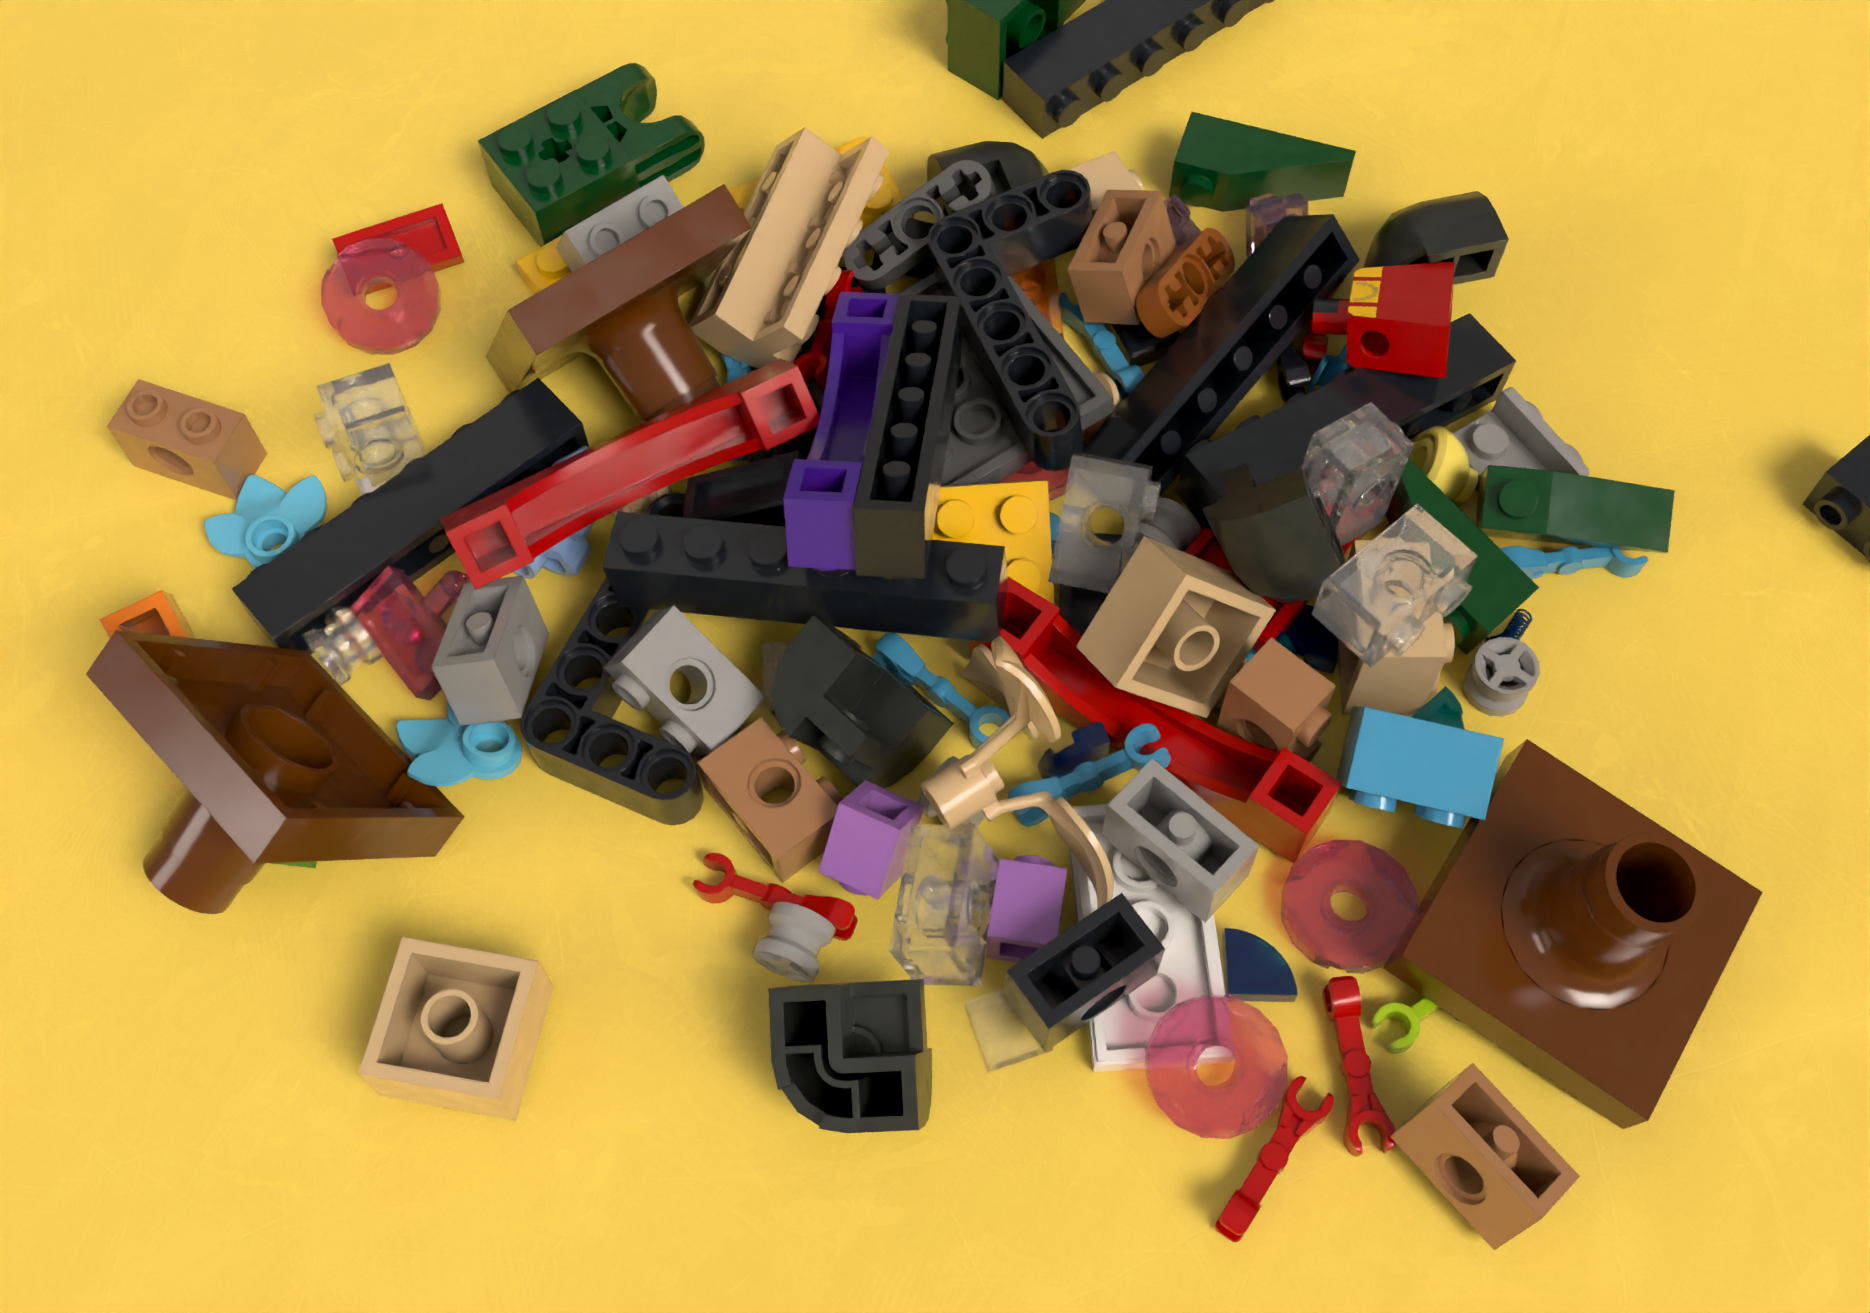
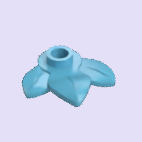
(267, 518)
(454, 753)

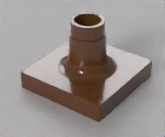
(628, 312)
(269, 763)
(1575, 935)

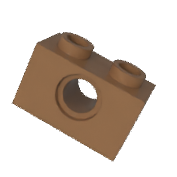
(1120, 255)
(187, 439)
(1278, 702)
(750, 766)
(1485, 1157)

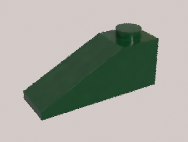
(1230, 162)
(1573, 509)
(1495, 579)

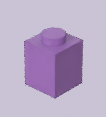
(869, 839)
(1024, 907)

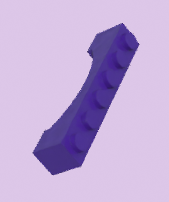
(825, 485)

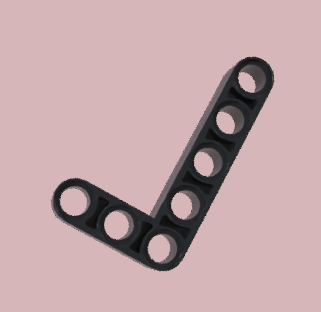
(972, 260)
(590, 712)

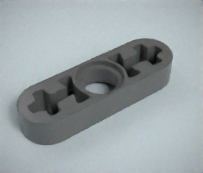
(923, 199)

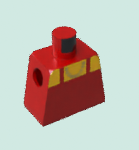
(1394, 318)

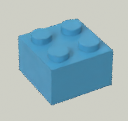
(1418, 762)

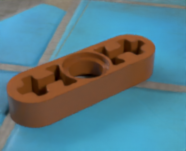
(1185, 283)

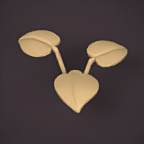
(973, 780)

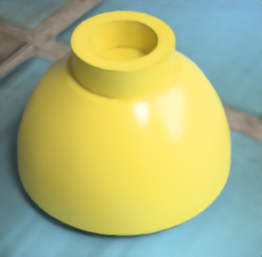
(1444, 463)

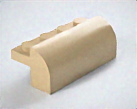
(801, 223)

